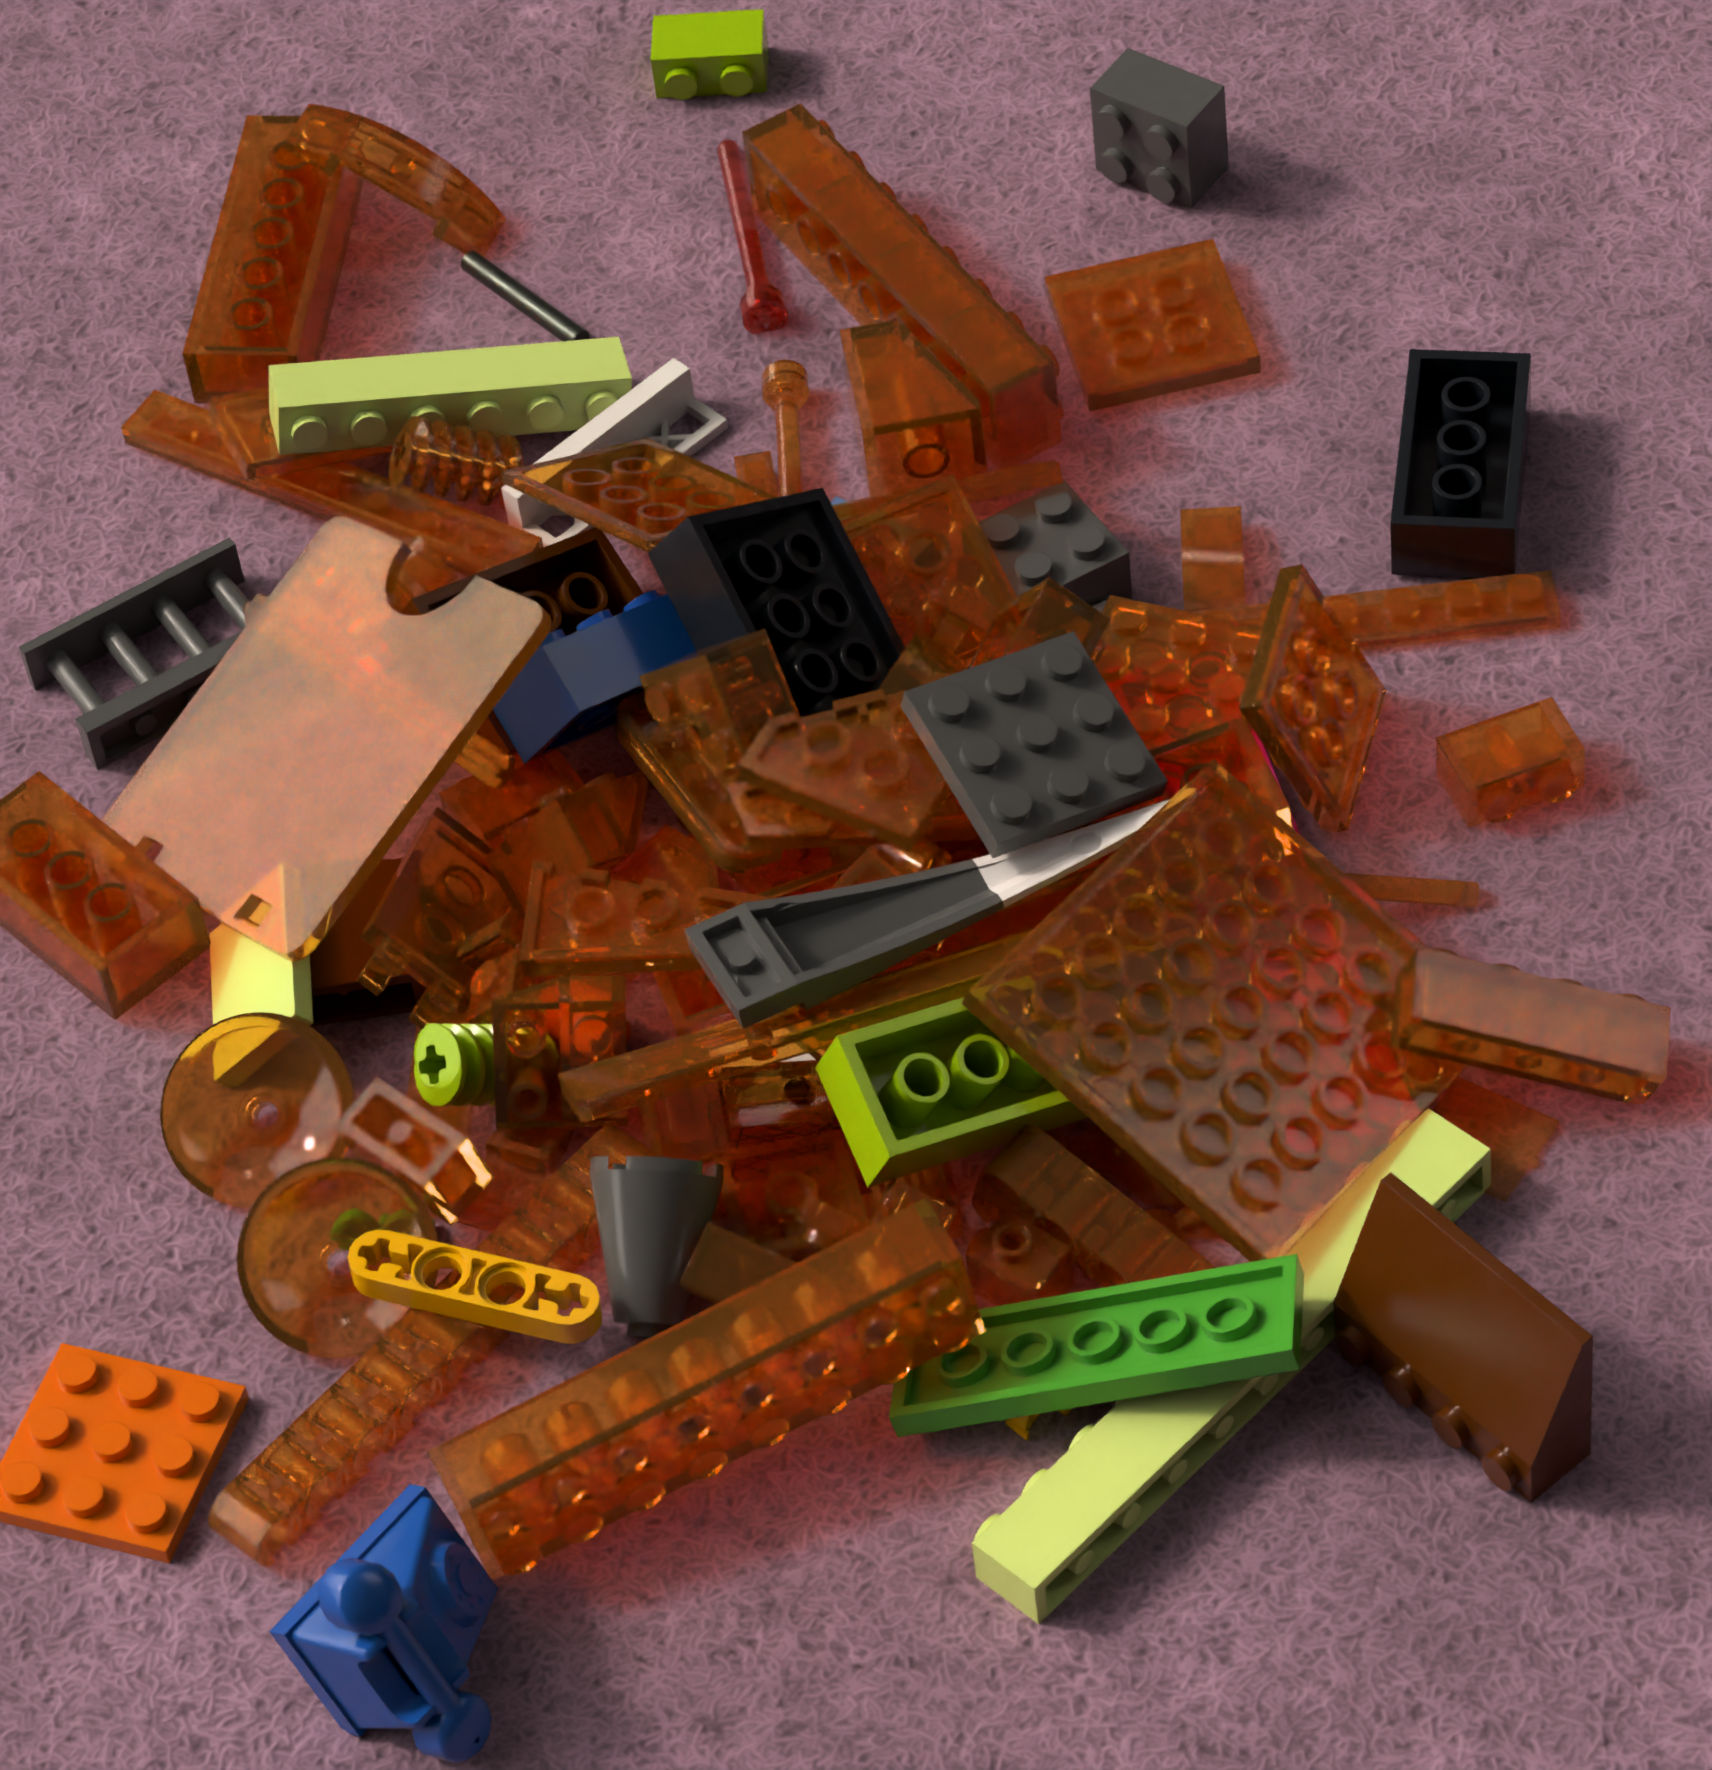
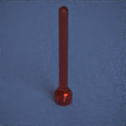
(761, 300)

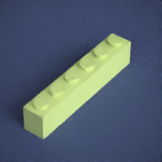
(488, 388)

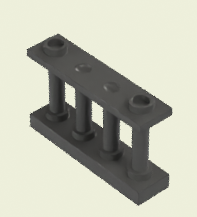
(151, 707)

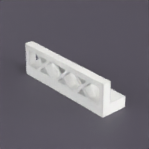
(637, 415)

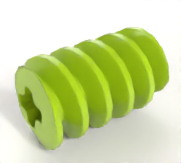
(455, 1064)

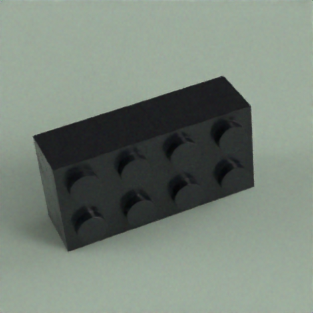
(1461, 464)

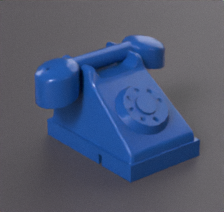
(394, 1631)

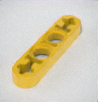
(479, 1276)

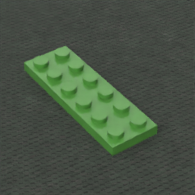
(1112, 1346)

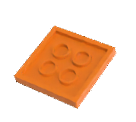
(117, 1451)

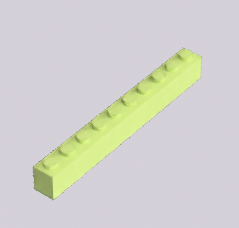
(1154, 1443)

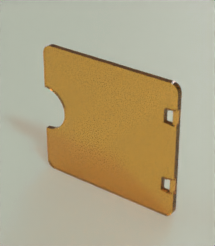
(321, 736)

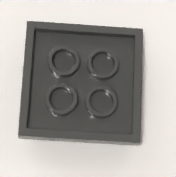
(1033, 744)

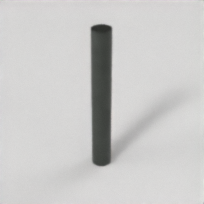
(522, 298)

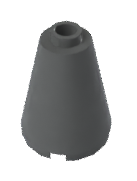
(648, 1231)

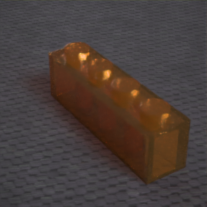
(1530, 1026)

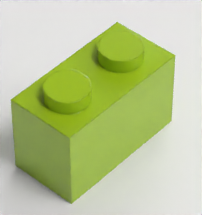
(709, 54)

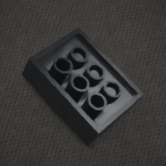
(786, 572)

